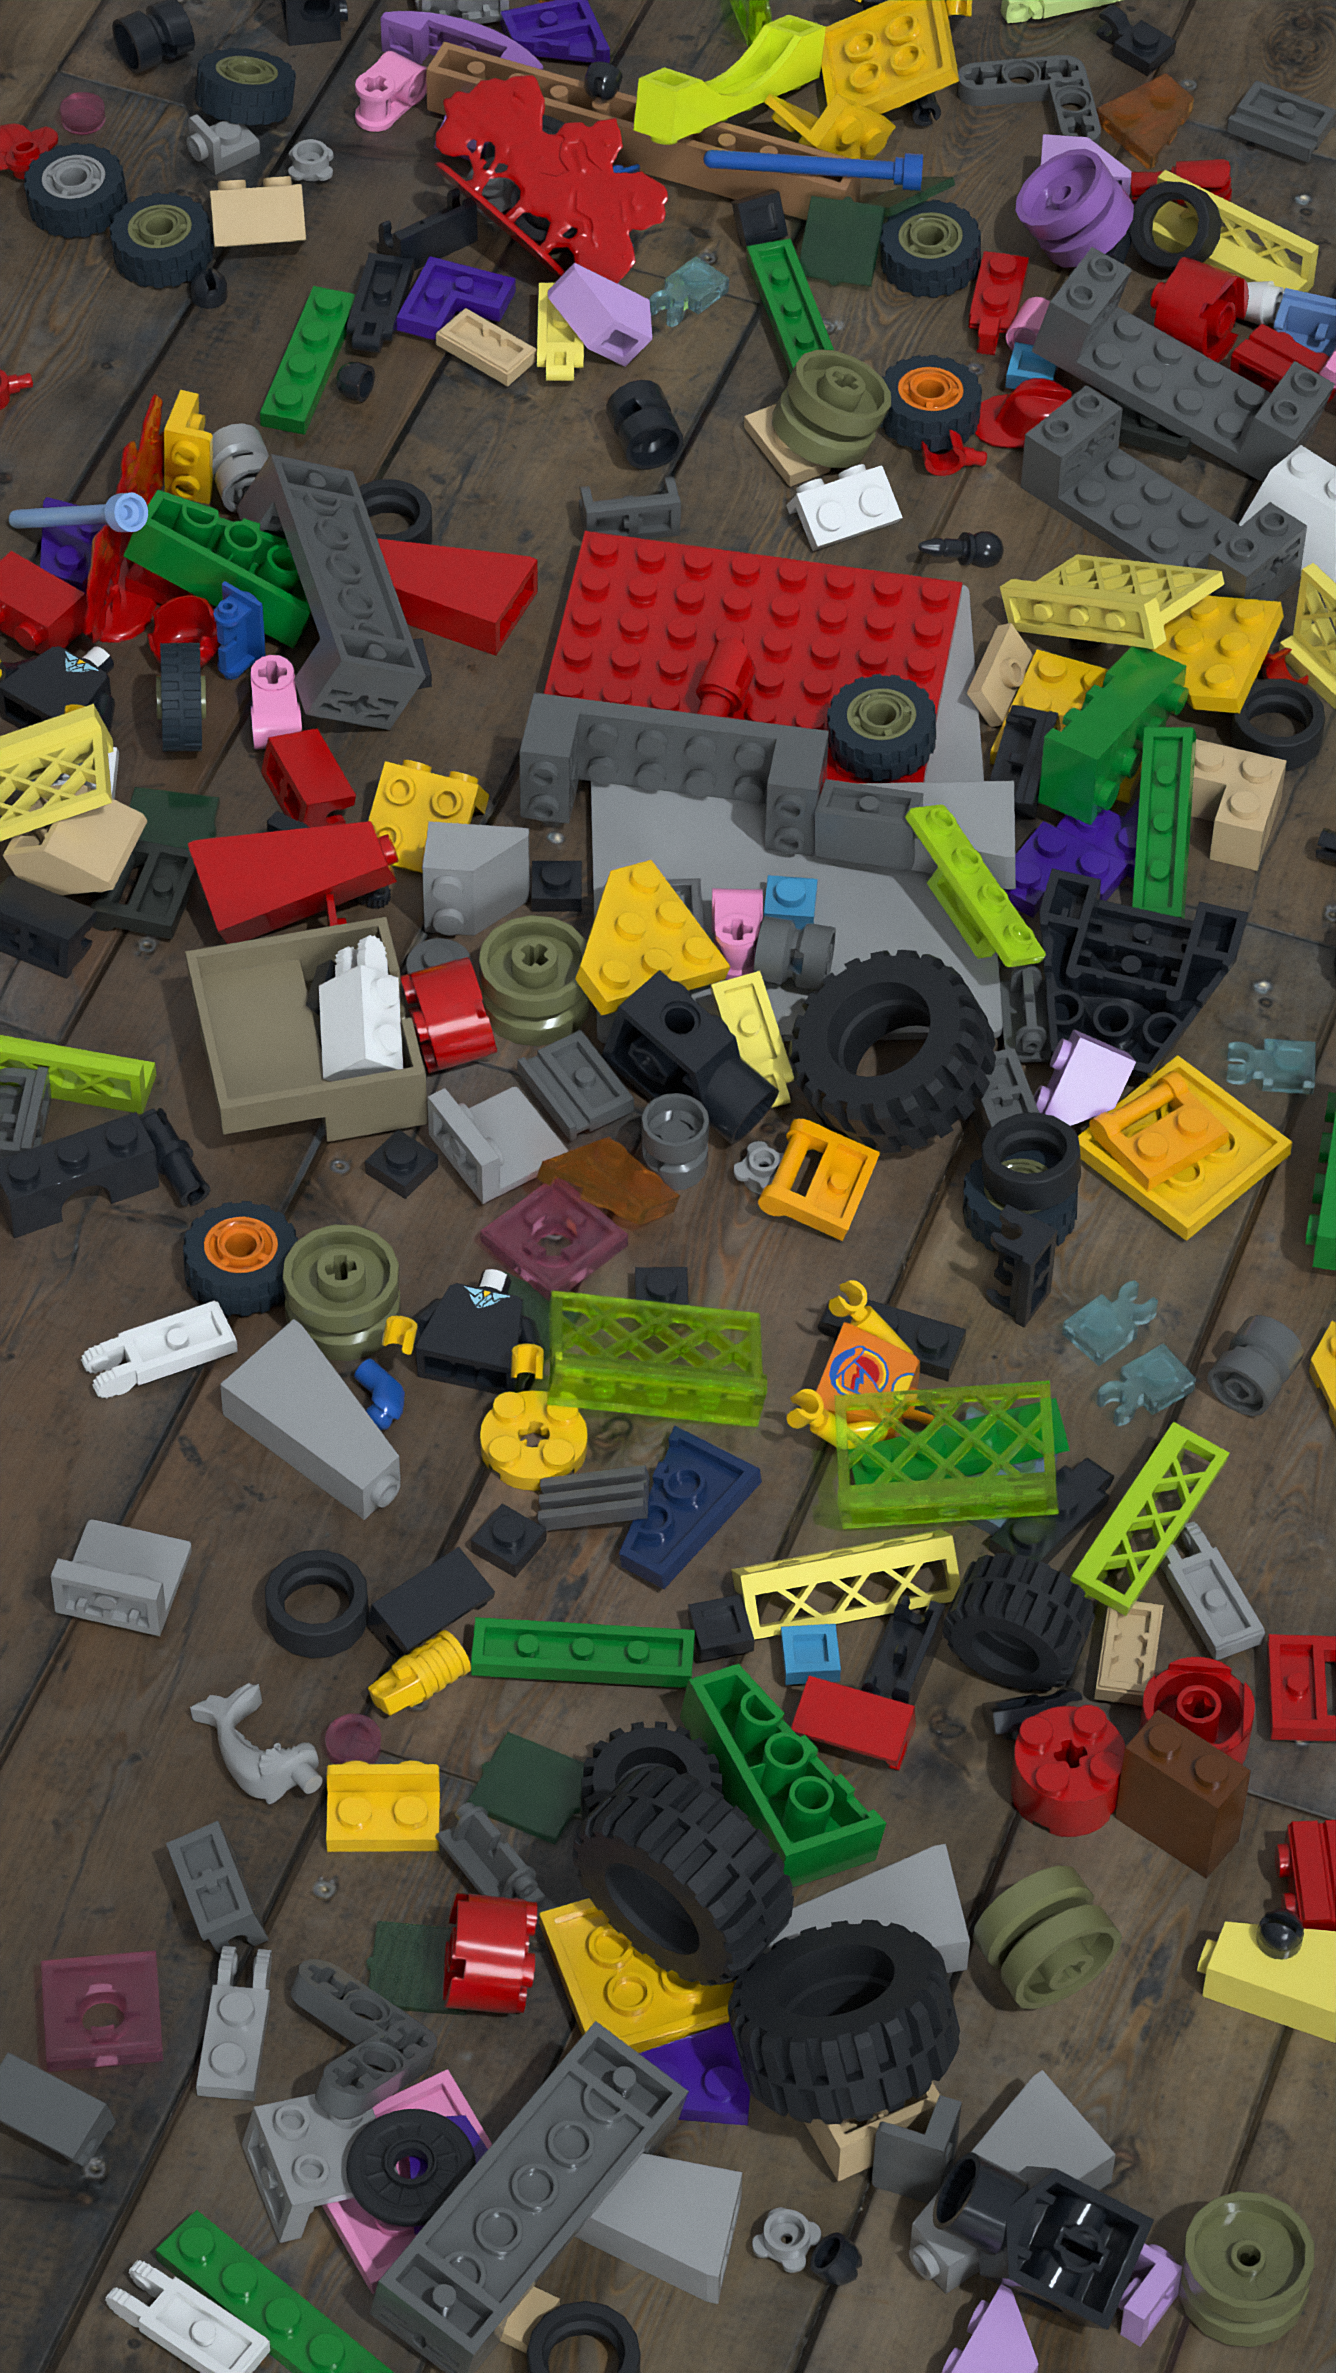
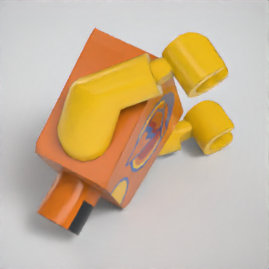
(863, 1360)

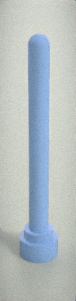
(122, 513)

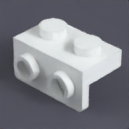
(845, 507)

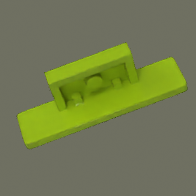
(971, 892)

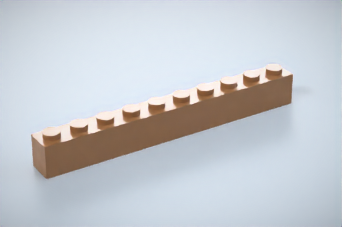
(566, 100)

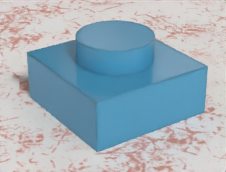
(1028, 365)
(791, 899)
(810, 1652)

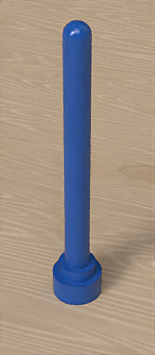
(904, 170)

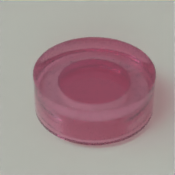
(82, 113)
(353, 1739)

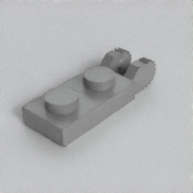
(1211, 1596)
(235, 2030)

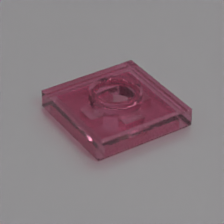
(550, 1212)
(81, 1982)

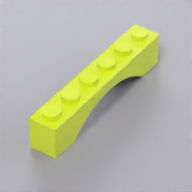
(778, 61)

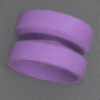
(1074, 207)

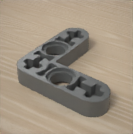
(1054, 88)
(335, 2000)

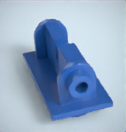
(239, 631)

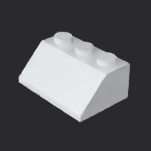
(1306, 490)

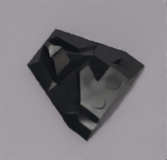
(1130, 970)

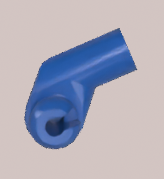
(386, 1393)

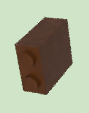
(1182, 1794)

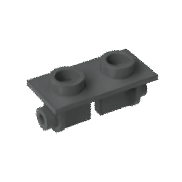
(1026, 1014)
(485, 1860)

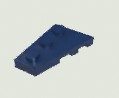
(688, 1503)

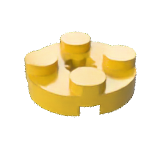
(525, 1414)

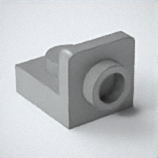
(220, 144)

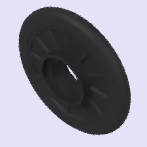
(401, 2135)

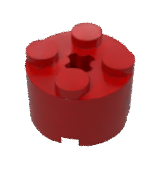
(1201, 307)
(448, 1014)
(1204, 1700)
(1067, 1769)
(488, 1953)

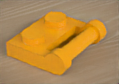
(1168, 1143)
(835, 1184)

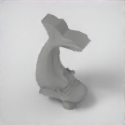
(257, 1771)

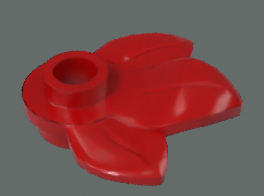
(21, 146)

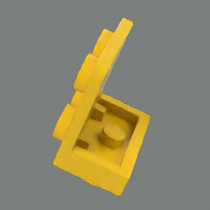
(842, 128)
(412, 797)

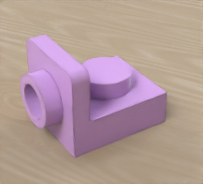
(1150, 2292)

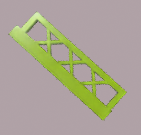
(83, 1074)
(1159, 1474)

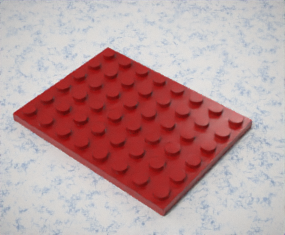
(653, 611)

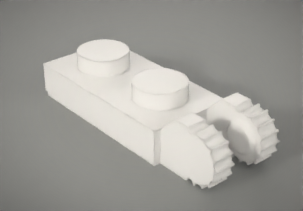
(160, 1349)
(189, 2324)

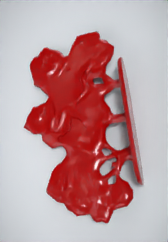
(558, 175)
(111, 610)

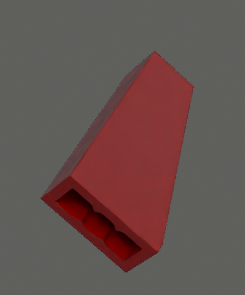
(461, 591)
(284, 875)

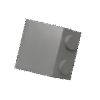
(473, 876)

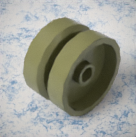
(831, 408)
(531, 981)
(342, 1289)
(1047, 1937)
(1246, 2269)

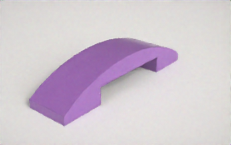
(423, 33)

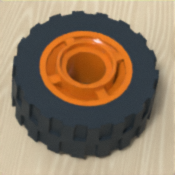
(931, 399)
(238, 1257)

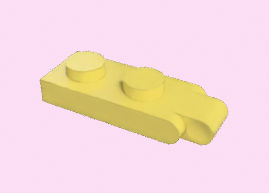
(557, 343)
(749, 1016)

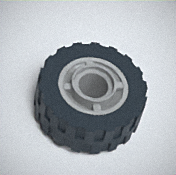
(75, 190)

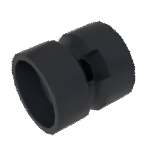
(149, 37)
(644, 424)

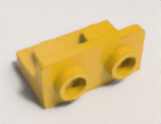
(188, 451)
(383, 1807)

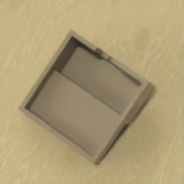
(268, 1045)

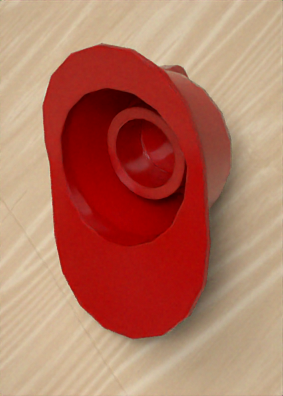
(1010, 416)

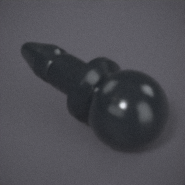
(981, 549)

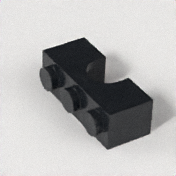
(44, 1177)

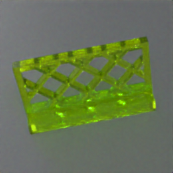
(652, 1384)
(952, 1498)

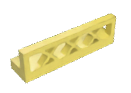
(1236, 252)
(846, 1563)

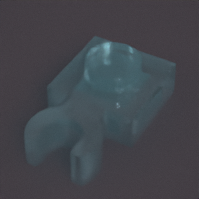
(692, 287)
(1281, 1065)
(1108, 1327)
(1150, 1381)

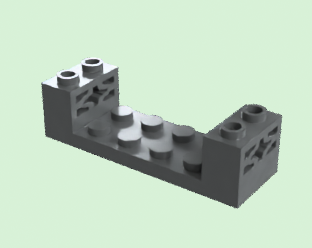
(1172, 381)
(1083, 474)
(365, 653)
(674, 753)
(526, 2201)

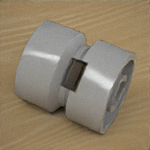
(237, 461)

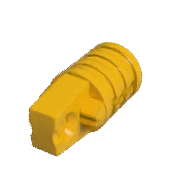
(420, 1674)

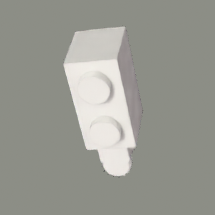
(360, 1014)

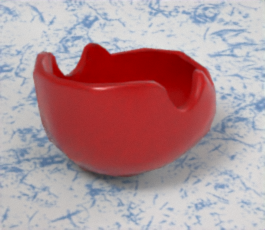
(185, 621)

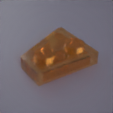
(1147, 117)
(612, 1181)

